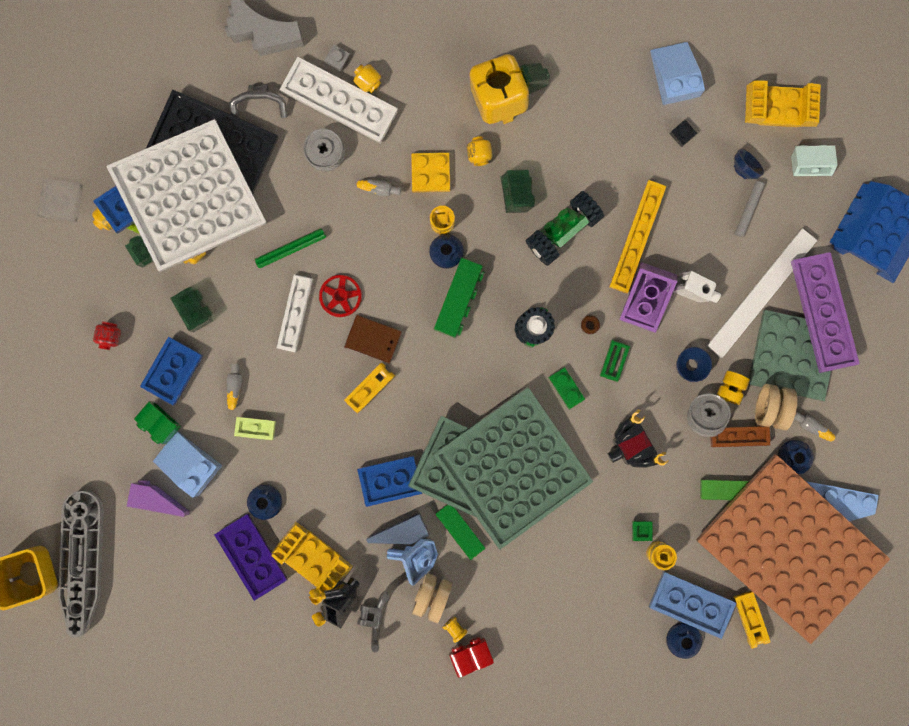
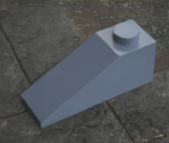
(404, 532)

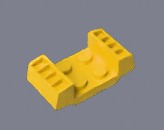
(782, 105)
(311, 558)

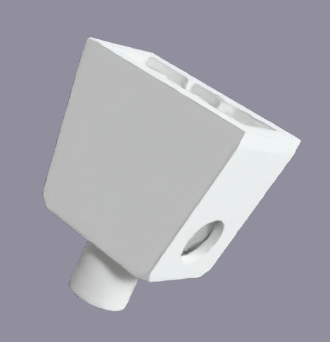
(696, 287)

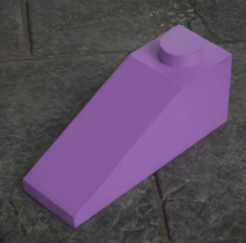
(152, 498)

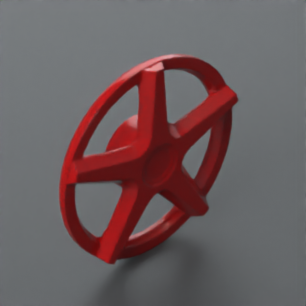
(340, 296)

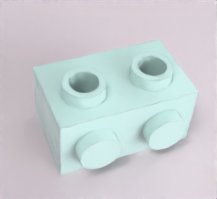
(814, 160)

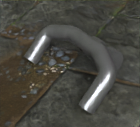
(258, 92)
(375, 623)

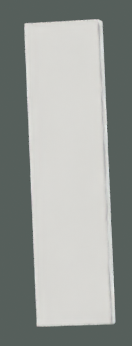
(294, 313)

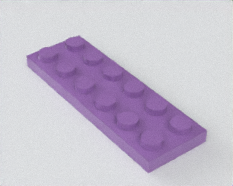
(825, 312)

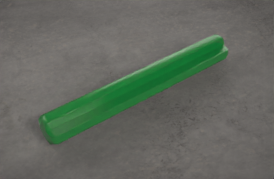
(290, 248)

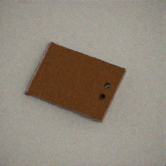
(373, 339)

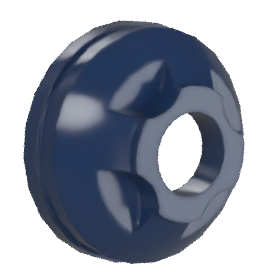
(747, 165)
(442, 260)
(703, 362)
(788, 451)
(274, 502)
(677, 634)

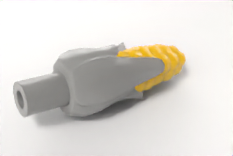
(379, 188)
(233, 386)
(813, 426)

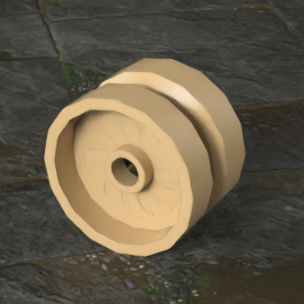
(776, 407)
(432, 598)

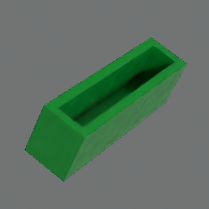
(458, 298)

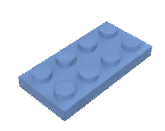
(692, 605)

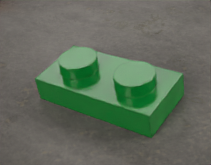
(566, 388)

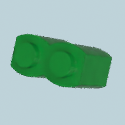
(157, 423)

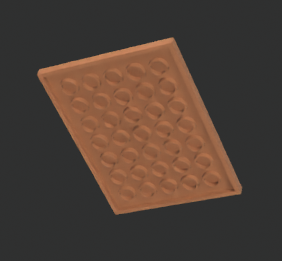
(792, 549)

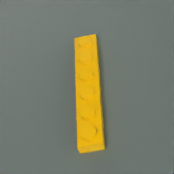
(637, 236)

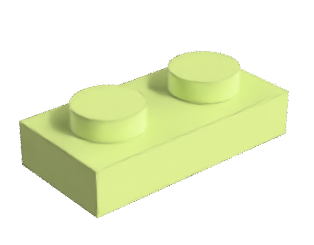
(255, 428)

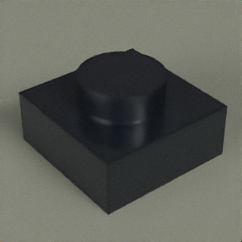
(683, 133)

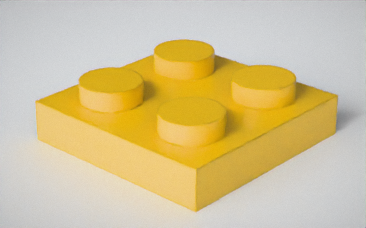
(430, 172)

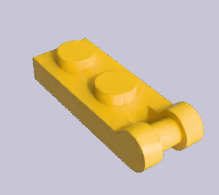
(368, 388)
(751, 619)

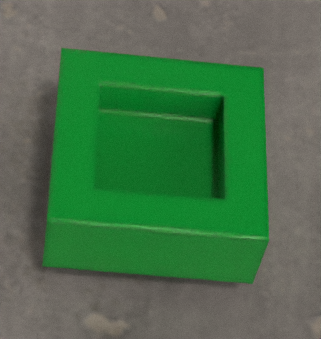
(642, 531)

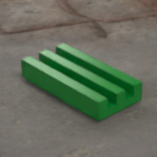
(609, 376)

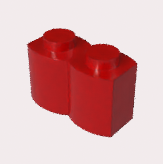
(471, 657)

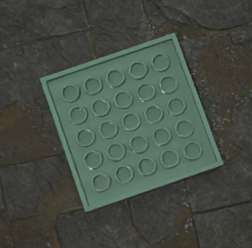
(513, 468)

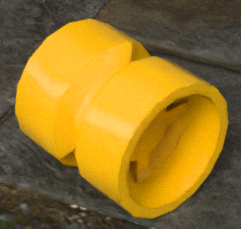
(442, 220)
(734, 381)
(661, 555)

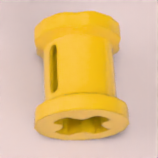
(454, 629)

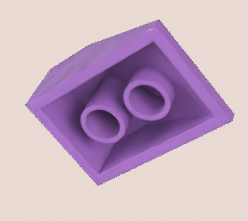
(648, 297)

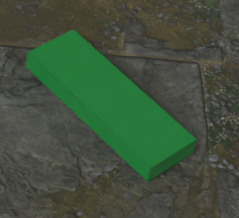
(460, 531)

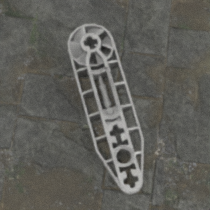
(80, 574)

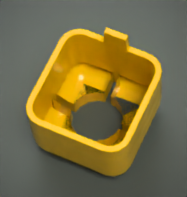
(491, 101)
(17, 592)

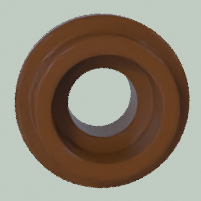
(596, 324)

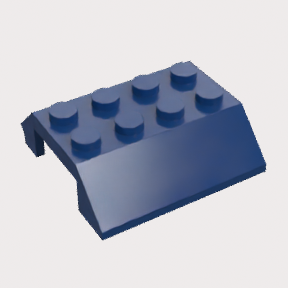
(876, 229)

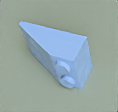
(677, 73)
(187, 465)

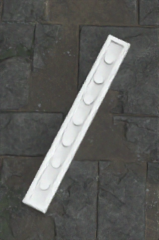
(760, 294)

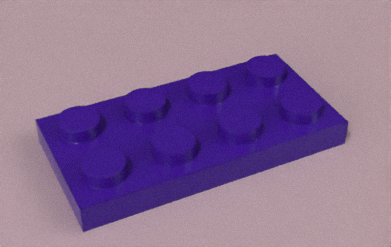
(251, 557)

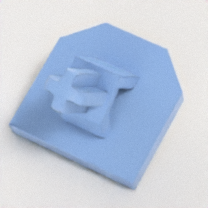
(416, 559)

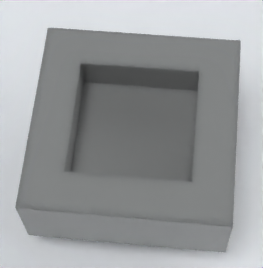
(337, 58)

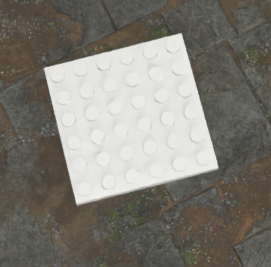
(186, 195)

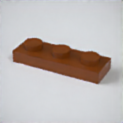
(742, 437)

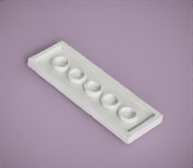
(339, 100)

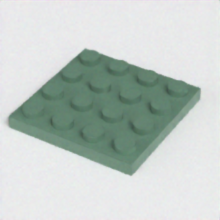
(787, 357)
(430, 476)

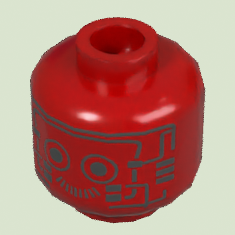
(106, 335)

